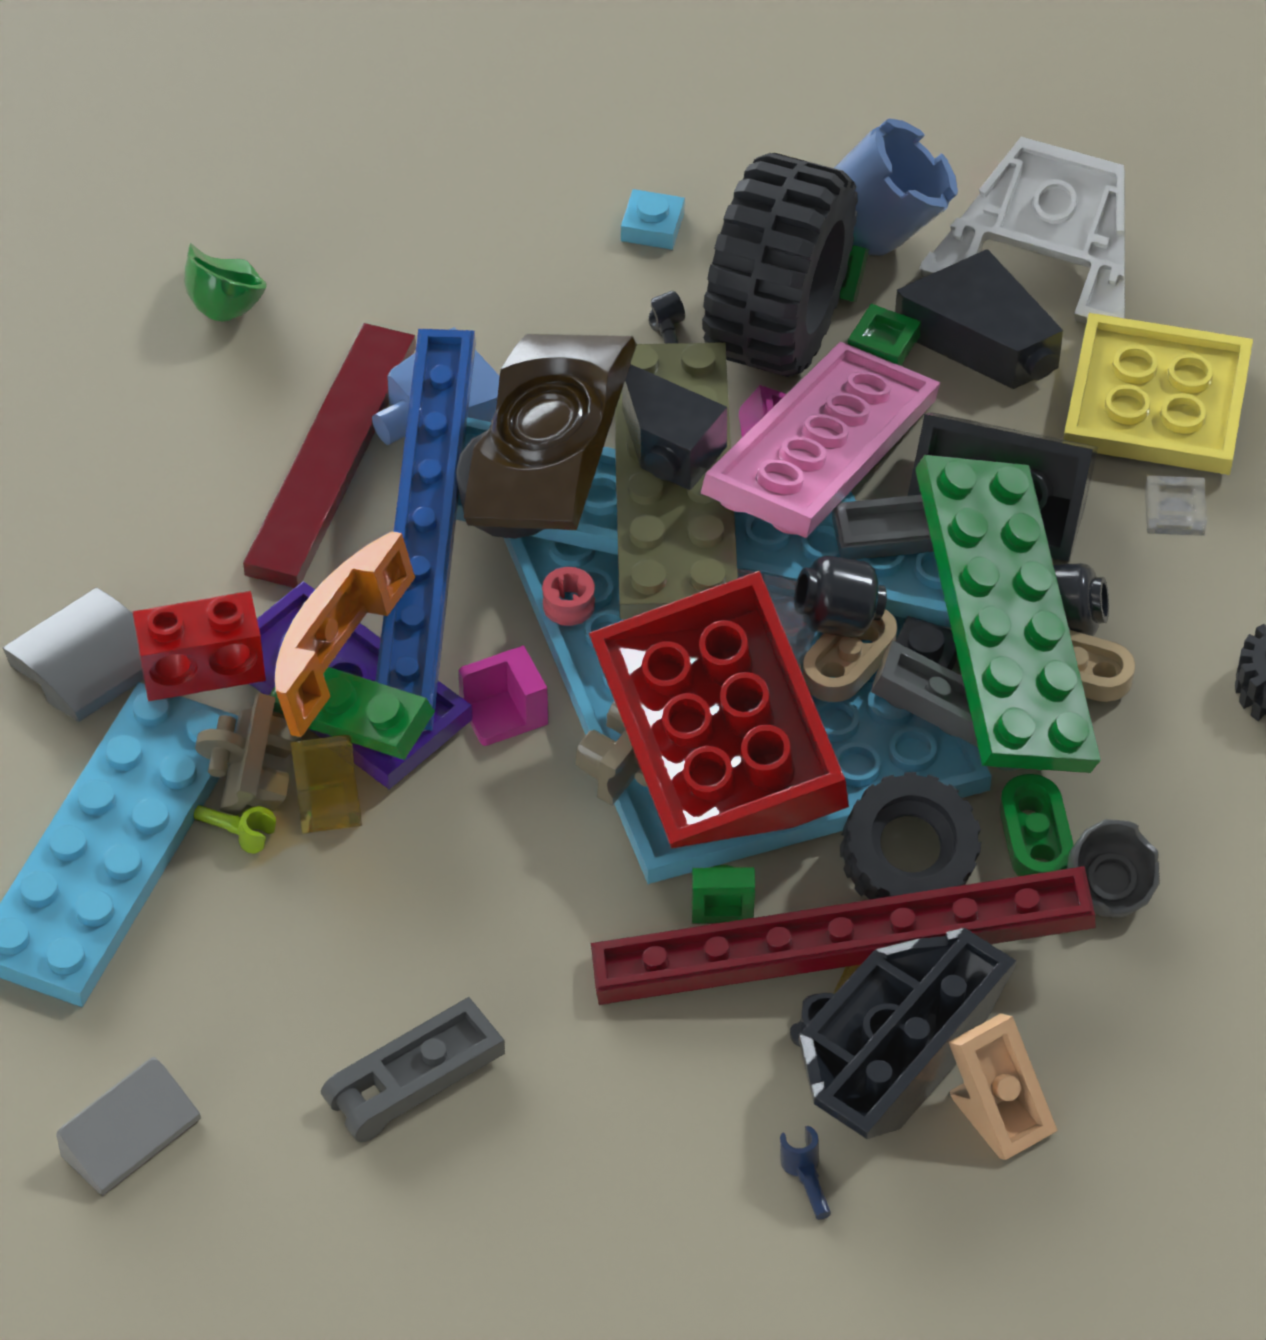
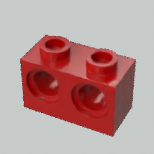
(199, 645)

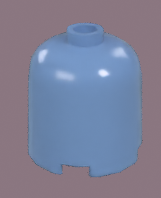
(896, 185)

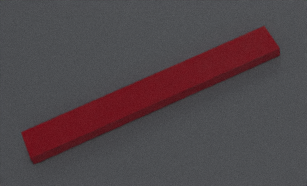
(837, 935)

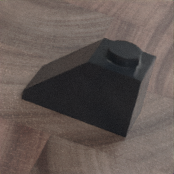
(672, 427)

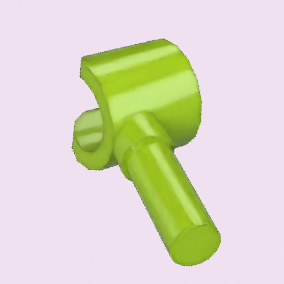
(252, 818)

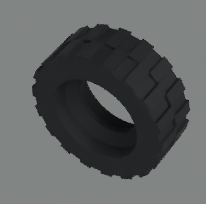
(919, 798)

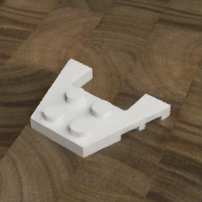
(1054, 207)

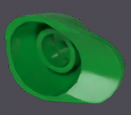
(221, 286)

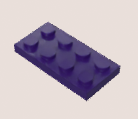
(360, 658)

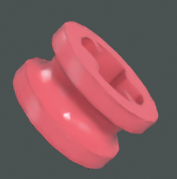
(568, 611)

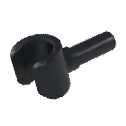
(665, 312)

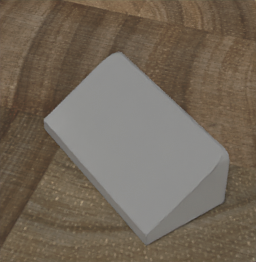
(126, 1126)

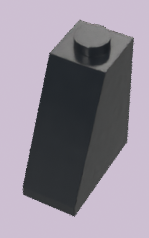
(984, 321)

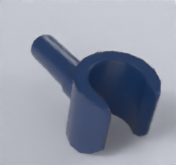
(803, 1163)

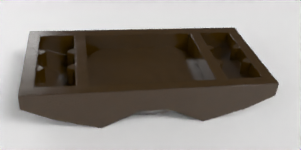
(547, 431)

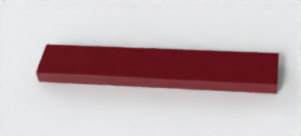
(327, 458)

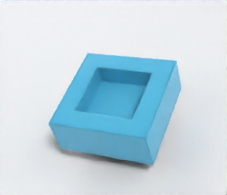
(652, 219)

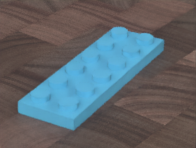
(106, 847)

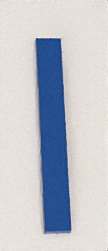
(428, 509)

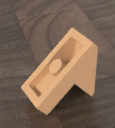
(1000, 1087)

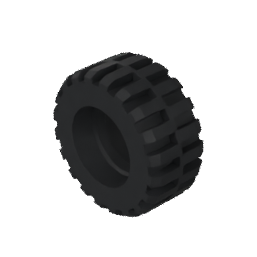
(780, 263)

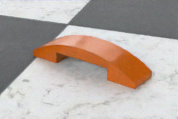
(361, 585)

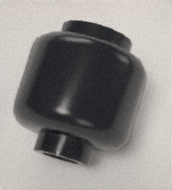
(839, 596)
(1083, 597)

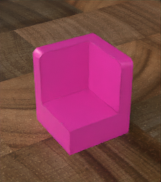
(504, 695)

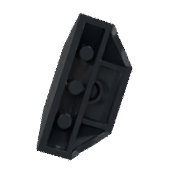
(889, 1027)

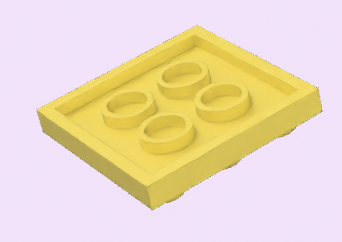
(1159, 393)

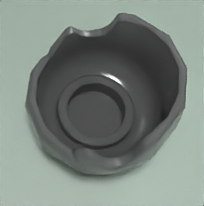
(1118, 867)

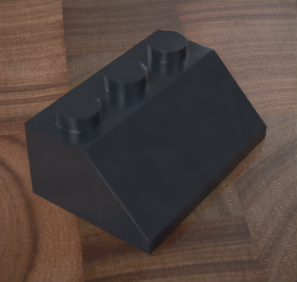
(1057, 467)

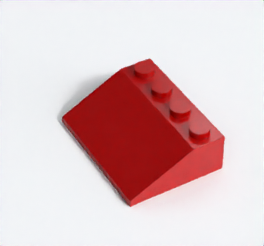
(720, 716)

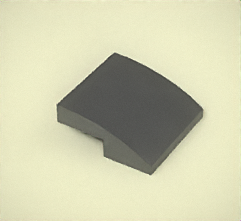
(81, 654)

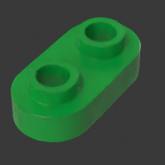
(1039, 834)

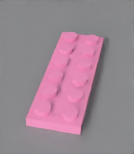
(820, 440)

